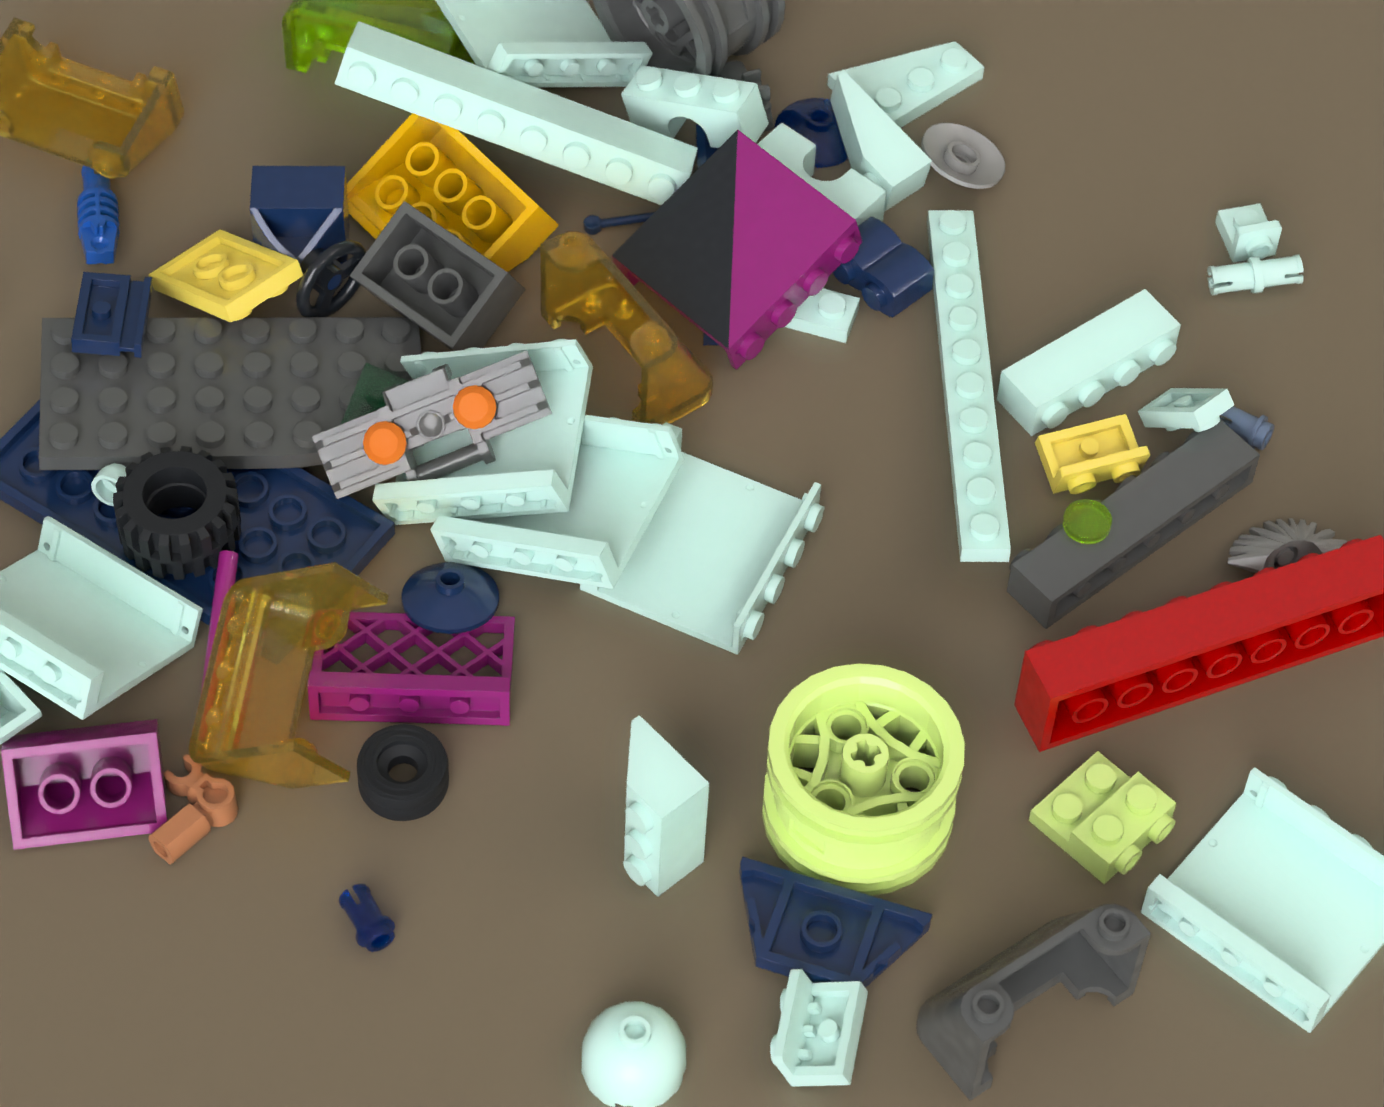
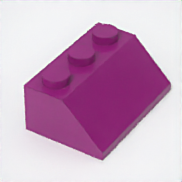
(84, 783)

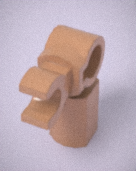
(210, 804)

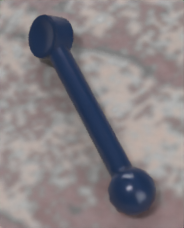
(594, 224)

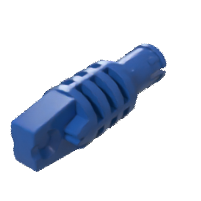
(97, 218)

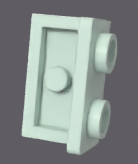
(818, 1030)

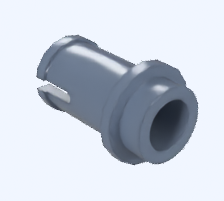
(1250, 428)

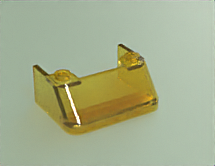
(262, 671)

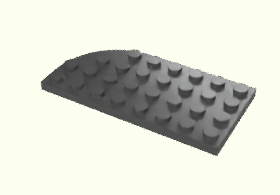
(213, 385)

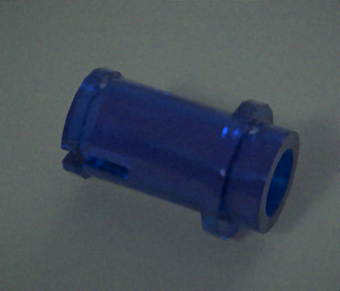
(372, 927)

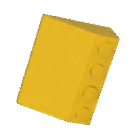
(451, 185)

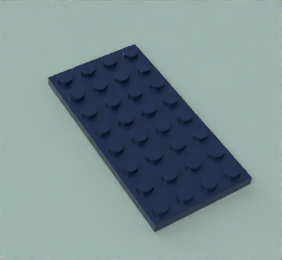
(285, 515)

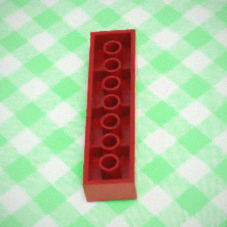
(1202, 643)

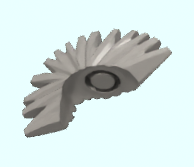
(1280, 544)

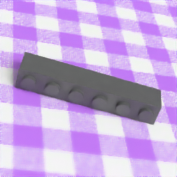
(1145, 517)

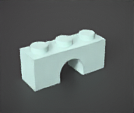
(721, 106)
(850, 192)

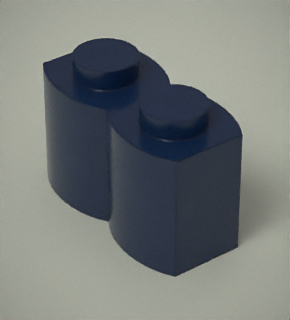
(886, 270)

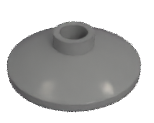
(963, 155)

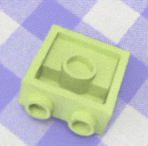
(1104, 817)

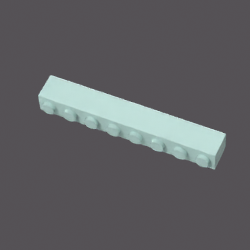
(514, 114)

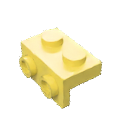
(1091, 454)

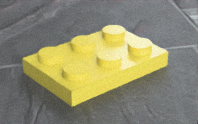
(226, 275)

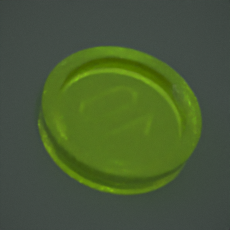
(1087, 521)

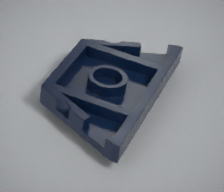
(823, 926)

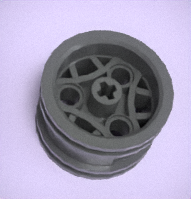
(692, 33)

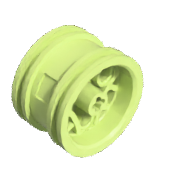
(867, 739)

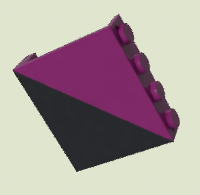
(740, 247)

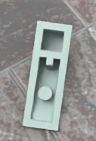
(877, 143)

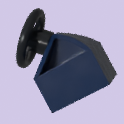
(307, 218)

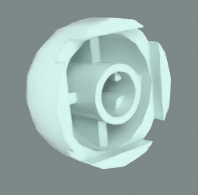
(633, 1055)

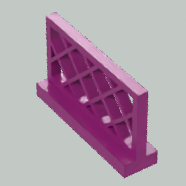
(411, 694)

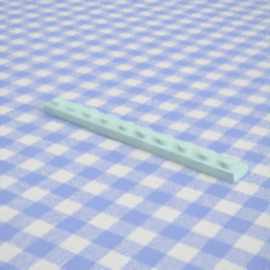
(968, 388)

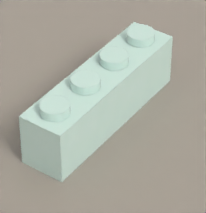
(1088, 362)

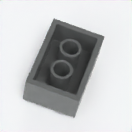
(437, 280)

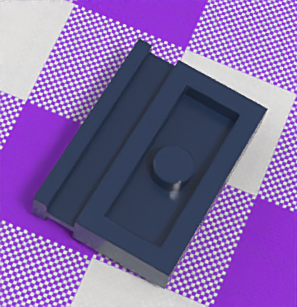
(111, 314)

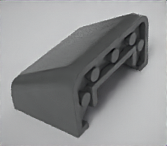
(1083, 950)

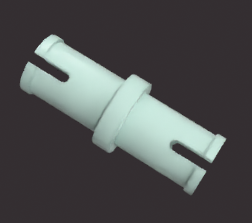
(1255, 274)

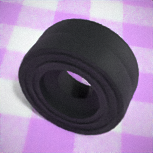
(402, 746)

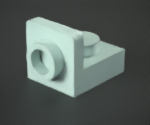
(1248, 232)

